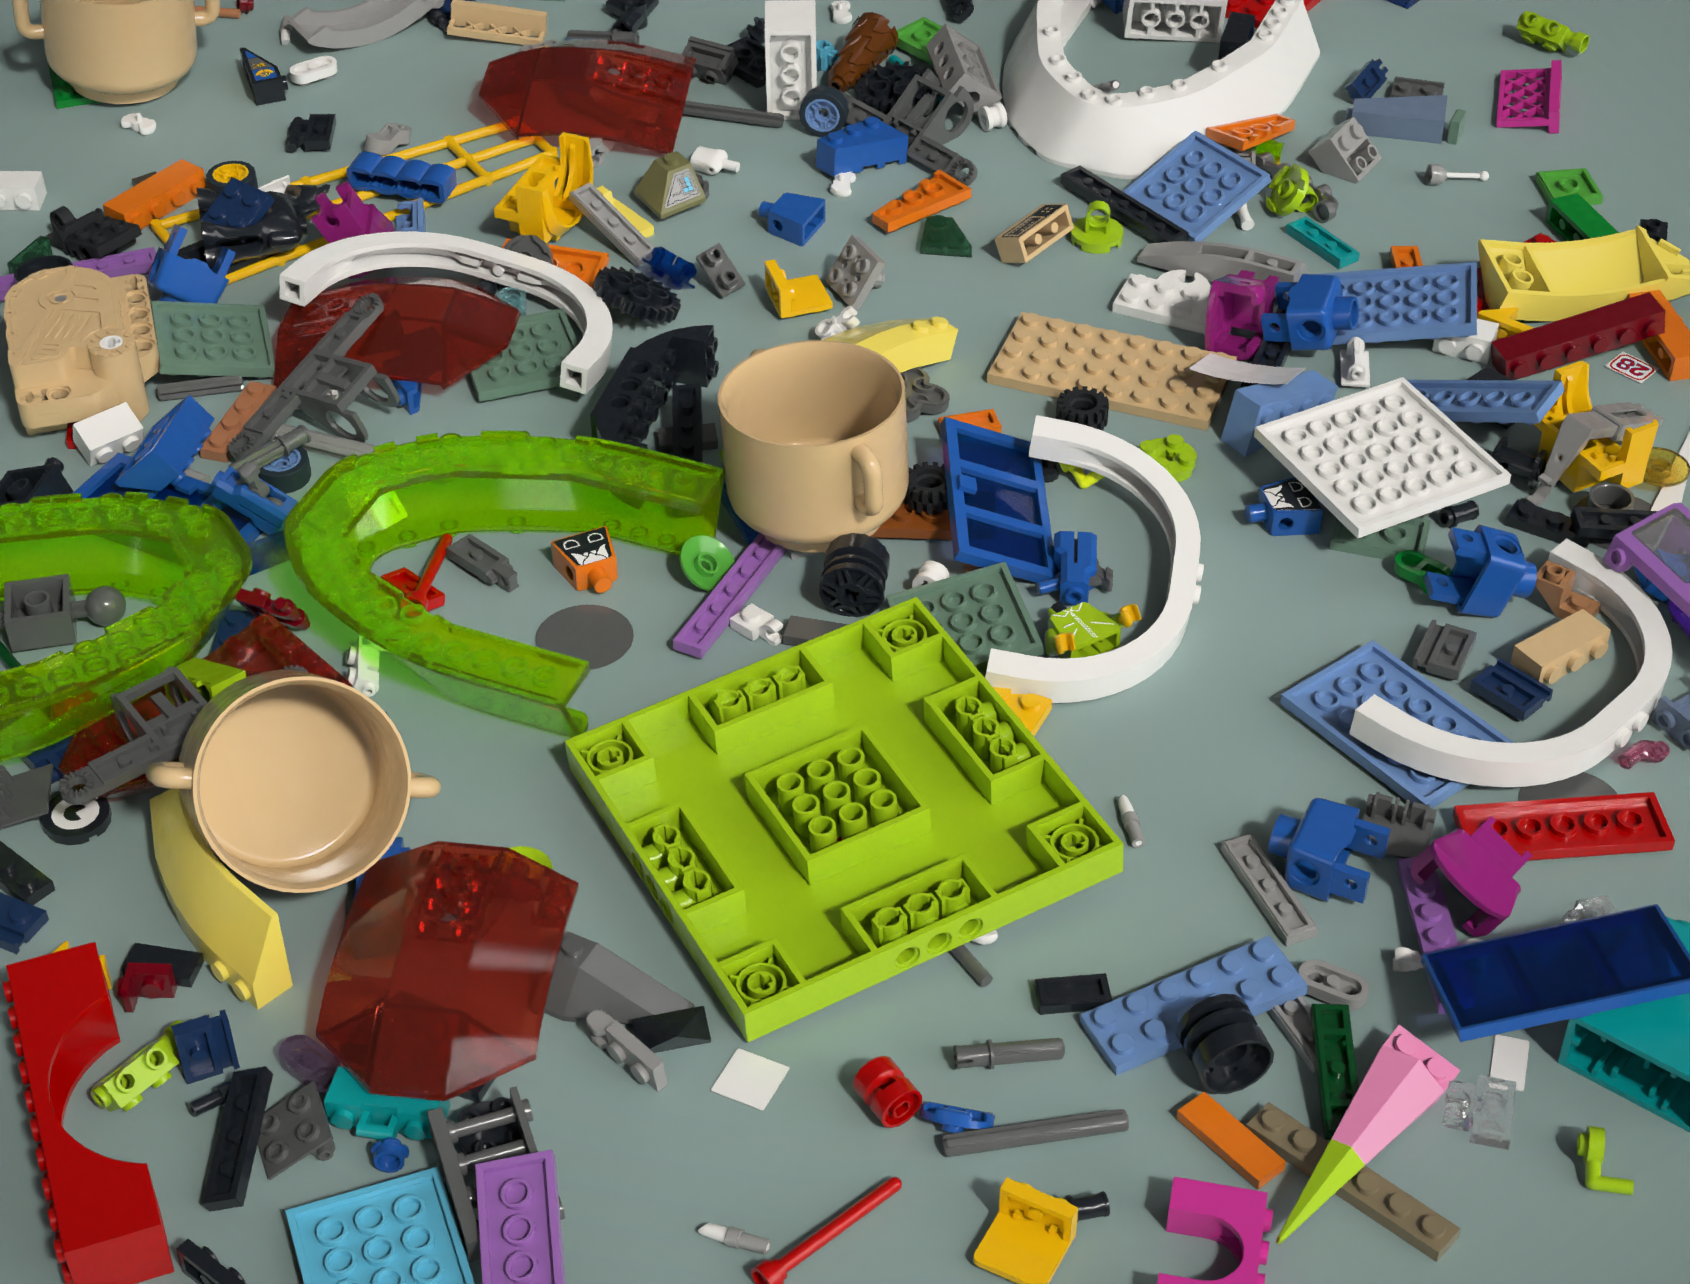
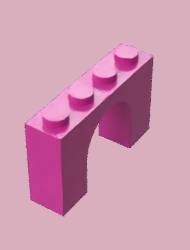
(1225, 1215)

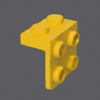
(1027, 1235)

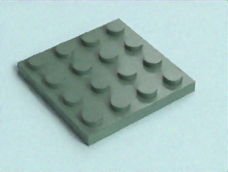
(213, 339)
(530, 360)
(979, 612)

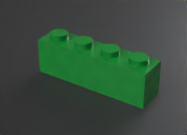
(1576, 219)

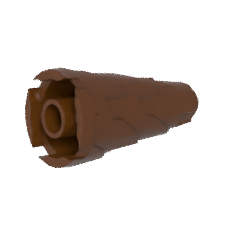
(865, 46)

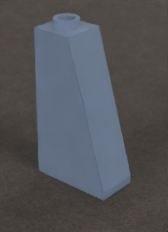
(1402, 117)

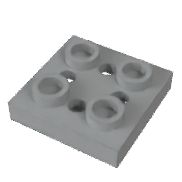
(856, 272)

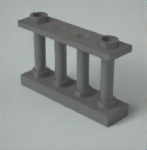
(456, 1166)

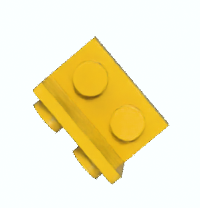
(795, 295)

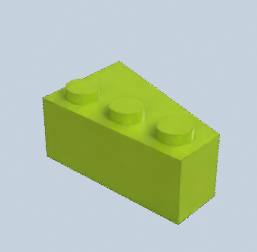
(207, 677)

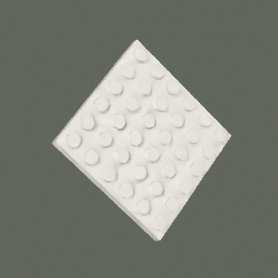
(1381, 457)

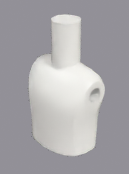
(712, 161)

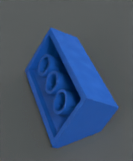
(168, 448)

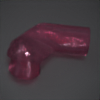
(1644, 751)

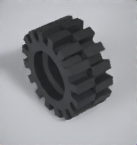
(1083, 407)
(927, 488)

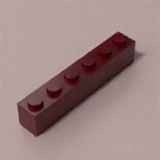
(1578, 336)

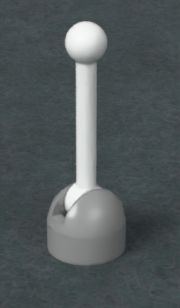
(1437, 174)

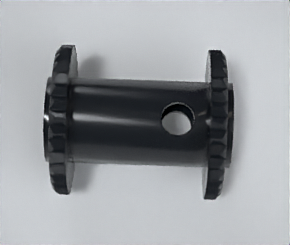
(1520, 462)

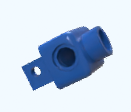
(188, 278)
(1313, 313)
(1485, 574)
(1321, 845)

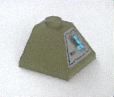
(670, 186)

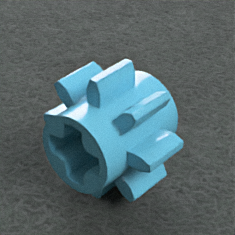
(825, 55)

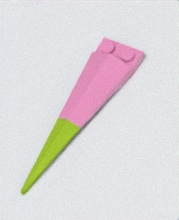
(1393, 1094)

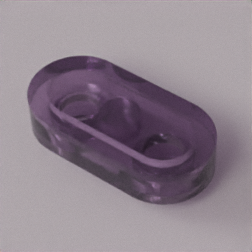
(316, 1061)

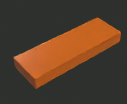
(1231, 1140)

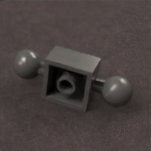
(45, 611)

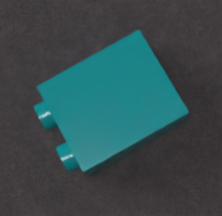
(1638, 1050)

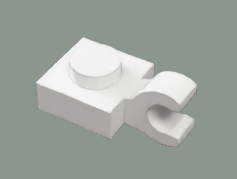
(756, 623)

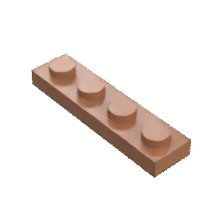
(232, 423)

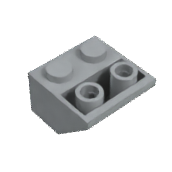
(1345, 152)

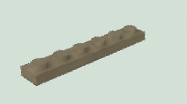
(1364, 1191)

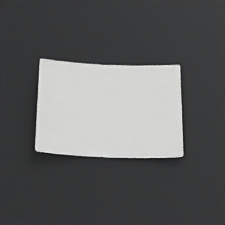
(1244, 372)

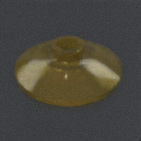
(1666, 468)

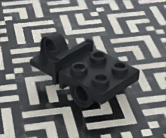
(91, 234)

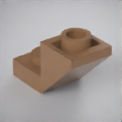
(1556, 587)

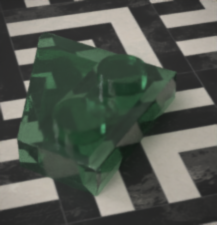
(944, 238)

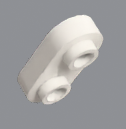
(313, 69)

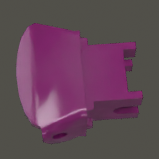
(349, 218)
(1240, 304)
(1480, 869)

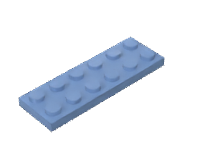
(1491, 399)
(1146, 1021)

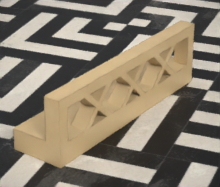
(497, 20)

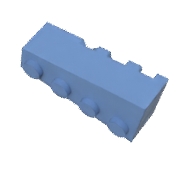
(1270, 402)

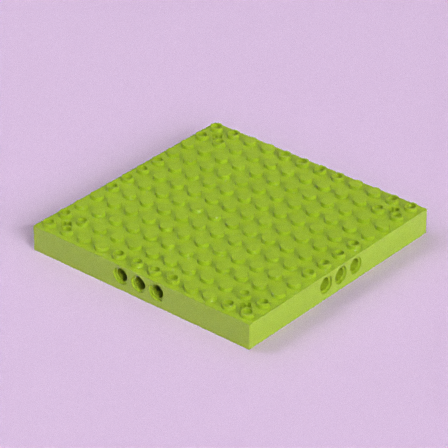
(854, 736)

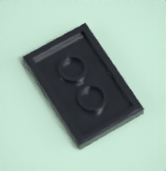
(751, 61)

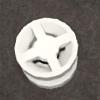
(992, 116)
(930, 572)

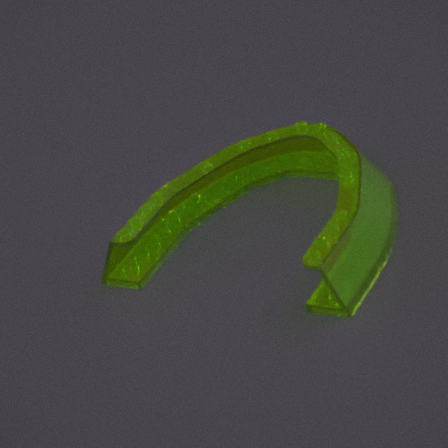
(478, 485)
(146, 548)

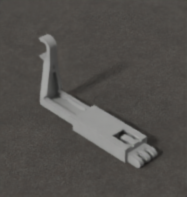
(1579, 428)

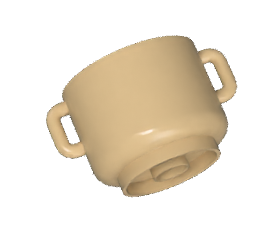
(118, 46)
(814, 442)
(294, 780)

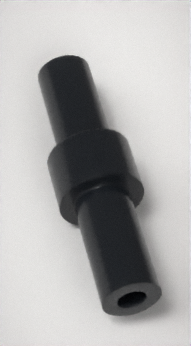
(438, 18)
(210, 1101)

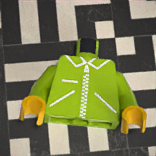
(1085, 630)

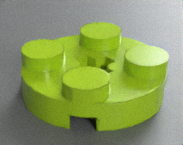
(1173, 448)

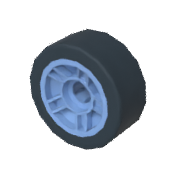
(817, 121)
(289, 472)

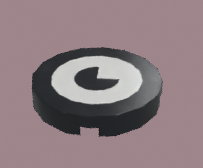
(76, 823)

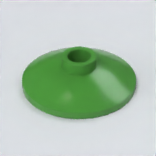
(705, 561)

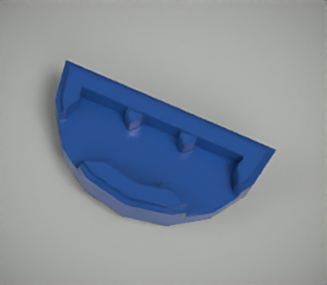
(956, 1118)

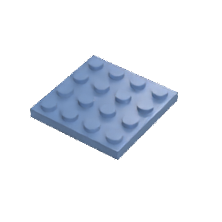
(1198, 185)

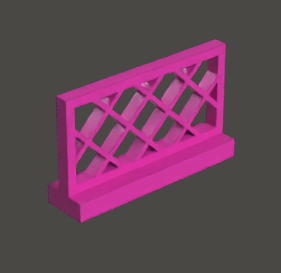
(1549, 97)

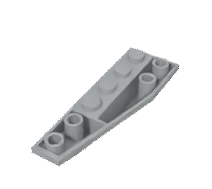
(1220, 259)

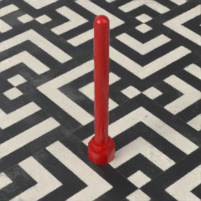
(419, 595)
(776, 1270)

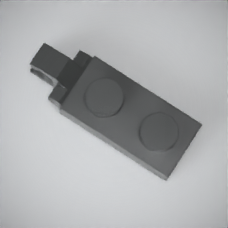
(483, 562)

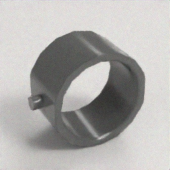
(1610, 494)

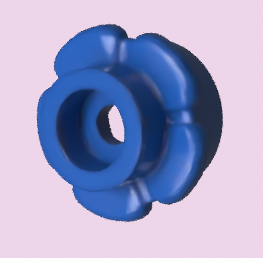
(389, 1154)

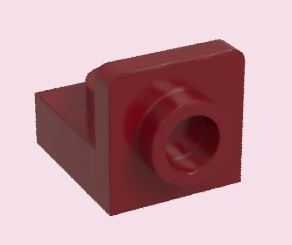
(146, 980)

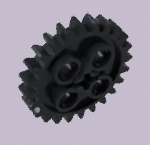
(886, 84)
(637, 295)

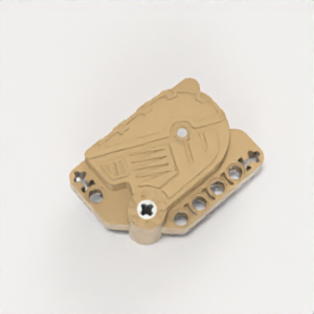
(79, 345)

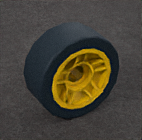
(220, 174)

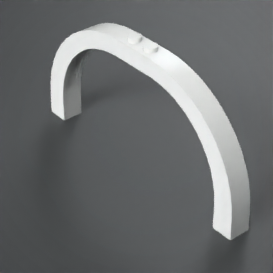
(382, 250)
(1126, 666)
(1553, 759)

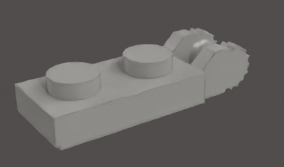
(626, 1048)

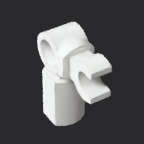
(838, 324)

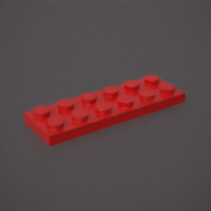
(1574, 825)

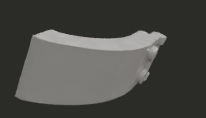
(359, 23)

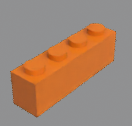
(157, 194)
(1671, 348)

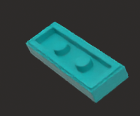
(1322, 242)

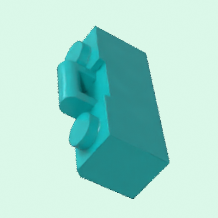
(377, 1115)

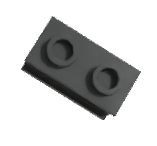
(713, 60)

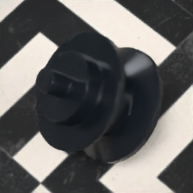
(757, 31)

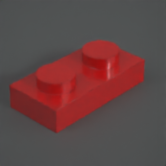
(408, 581)

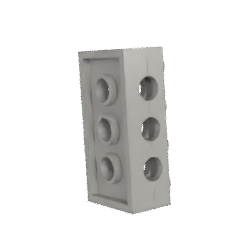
(963, 64)

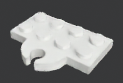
(1166, 300)

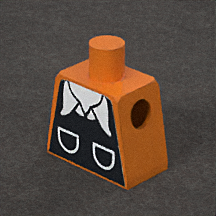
(586, 560)

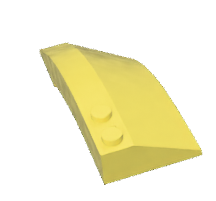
(1579, 275)
(905, 341)
(216, 910)

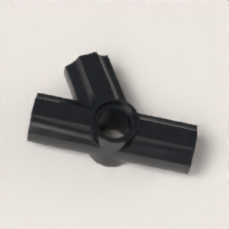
(631, 13)

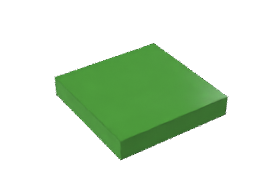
(1568, 182)

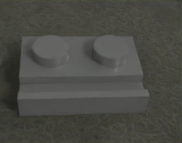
(1415, 87)
(1444, 650)

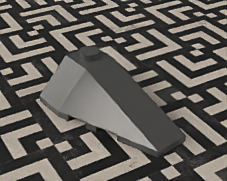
(595, 978)

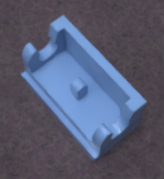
(415, 219)

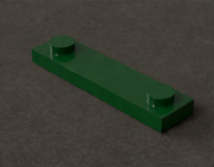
(1333, 1062)

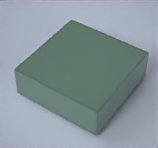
(1456, 126)

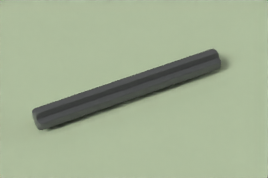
(733, 114)
(1035, 1132)

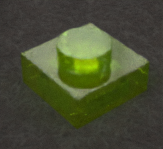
(1272, 147)

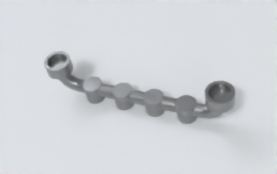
(1327, 204)

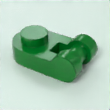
(1414, 565)

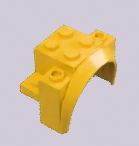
(536, 205)
(1601, 457)

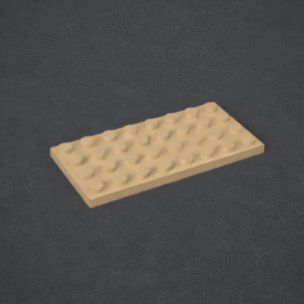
(1132, 371)

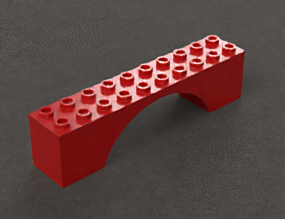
(100, 1204)

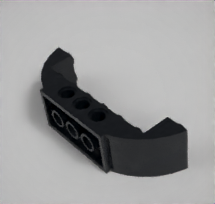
(647, 377)

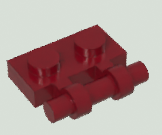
(282, 609)

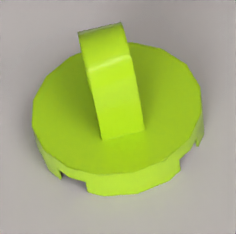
(1289, 190)
(1097, 232)

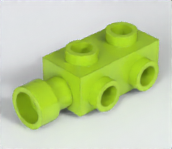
(1552, 38)
(143, 1069)

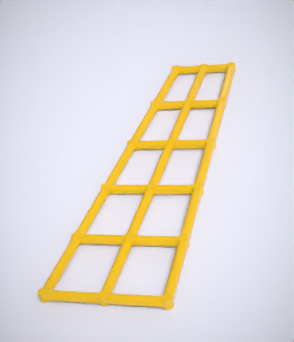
(449, 142)

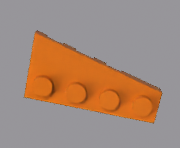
(1250, 132)
(927, 199)

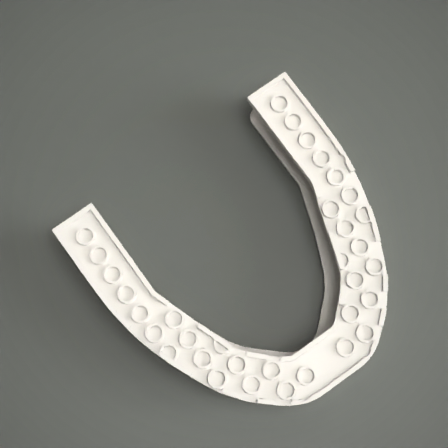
(1132, 131)

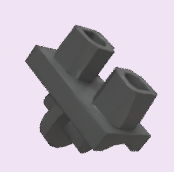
(720, 270)

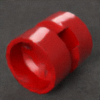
(887, 1091)

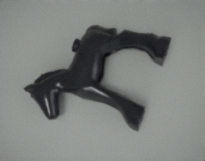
(276, 232)

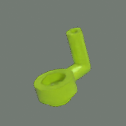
(1592, 1147)

